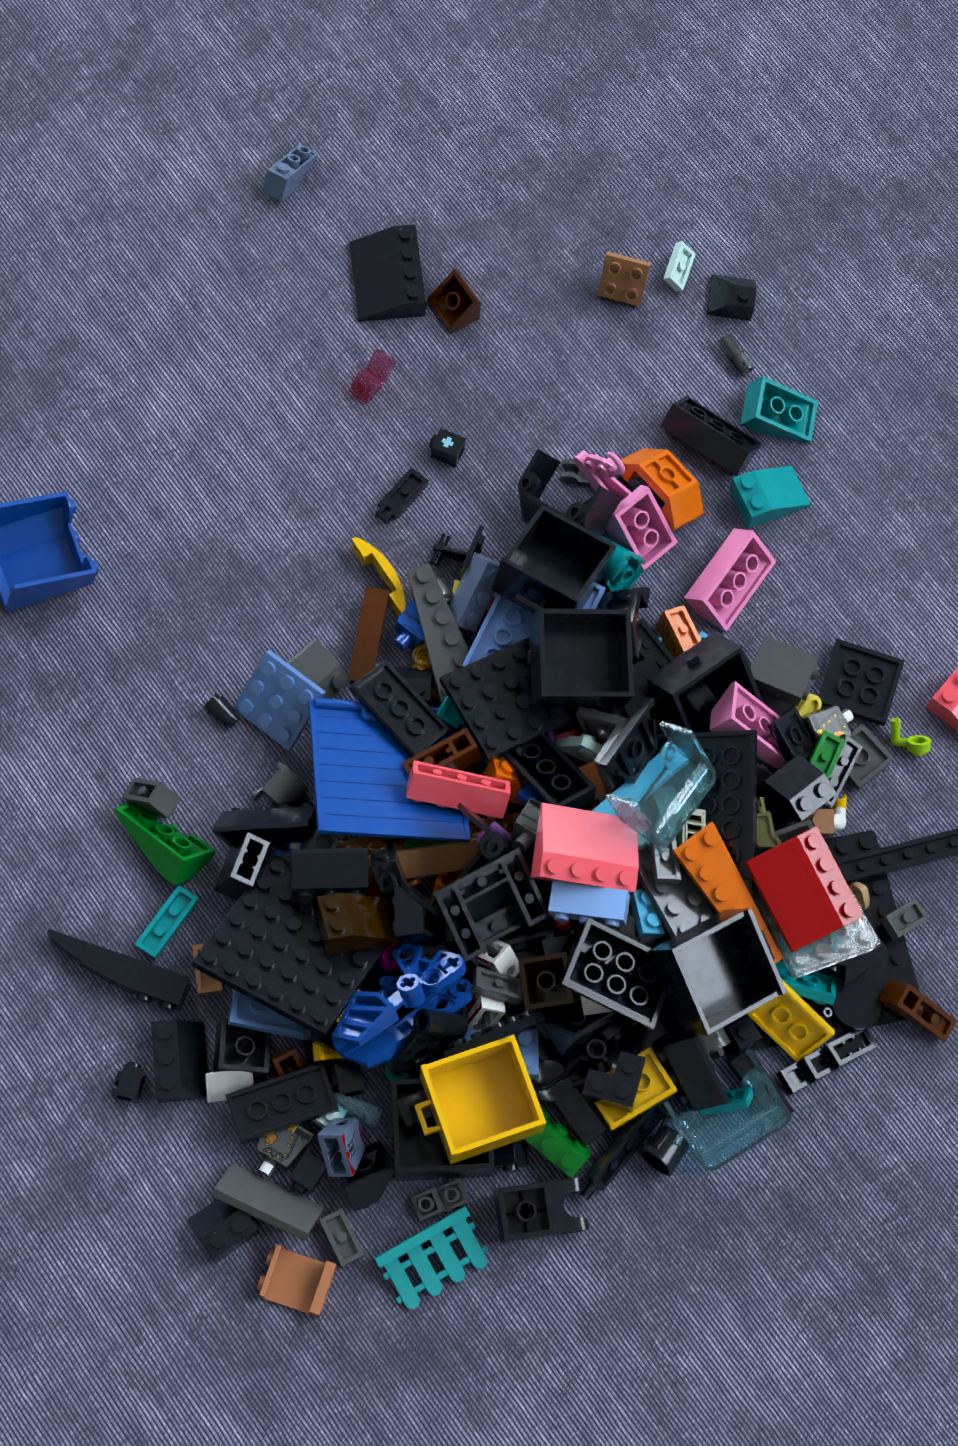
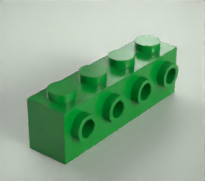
(560, 1147)

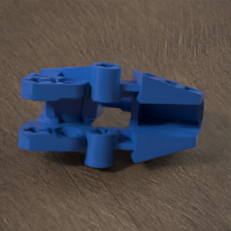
(367, 1028)

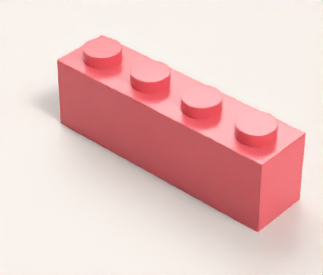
(450, 787)

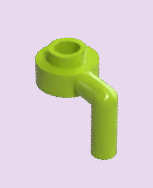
(916, 744)

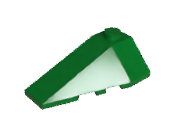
(169, 851)

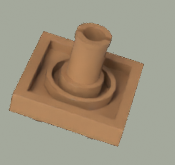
(623, 278)

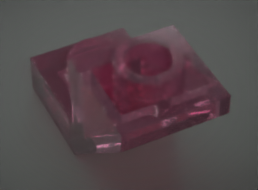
(371, 380)

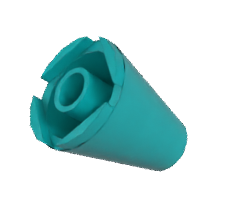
(623, 569)

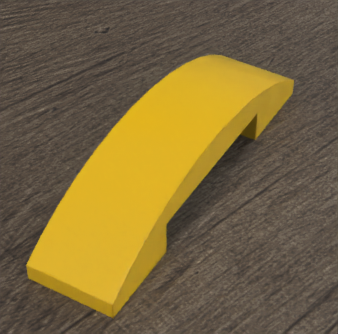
(368, 554)

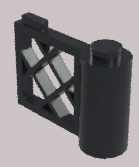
(432, 1027)

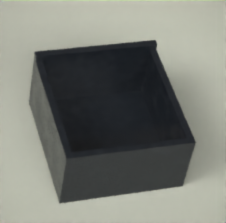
(553, 564)
(717, 971)

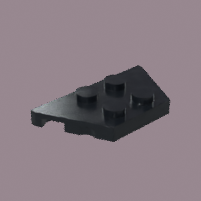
(633, 745)

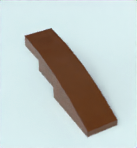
(369, 632)

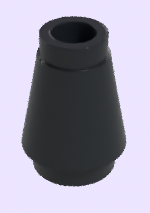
(221, 710)

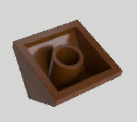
(455, 302)

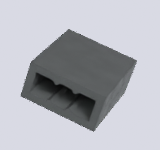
(783, 670)

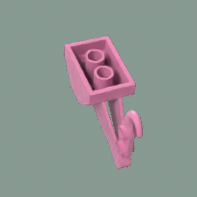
(638, 518)

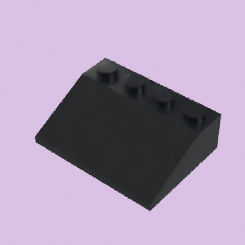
(388, 274)
(614, 973)

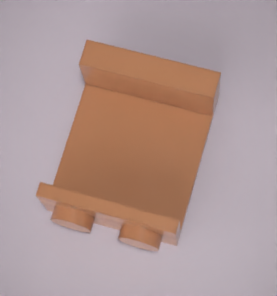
(296, 1281)

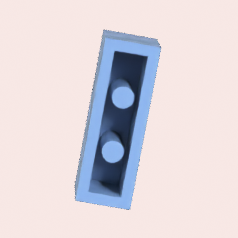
(585, 901)

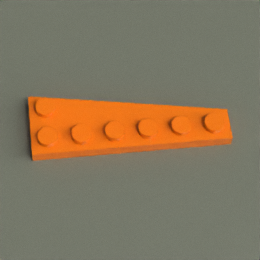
(717, 876)

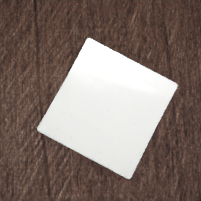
(225, 1082)

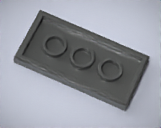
(268, 1201)

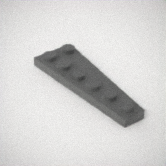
(440, 631)

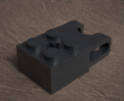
(545, 1206)

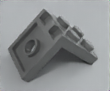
(604, 729)

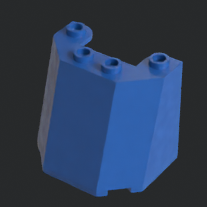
(40, 551)

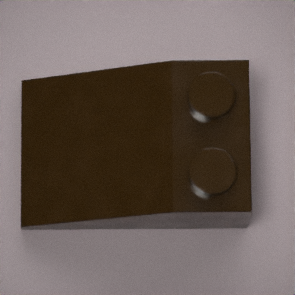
(354, 922)

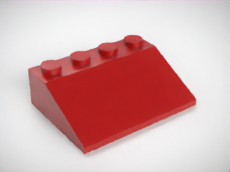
(804, 889)

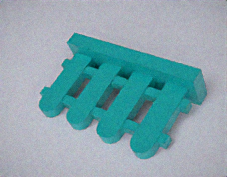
(419, 1259)

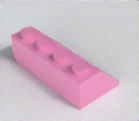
(730, 578)
(743, 711)

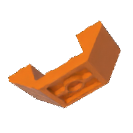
(669, 481)

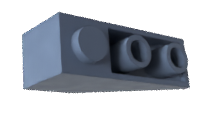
(288, 172)

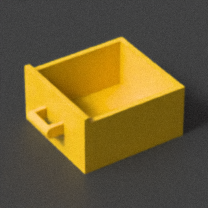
(480, 1099)

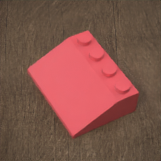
(585, 849)

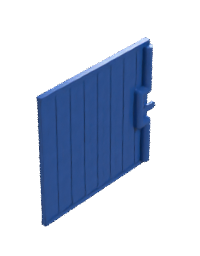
(363, 779)

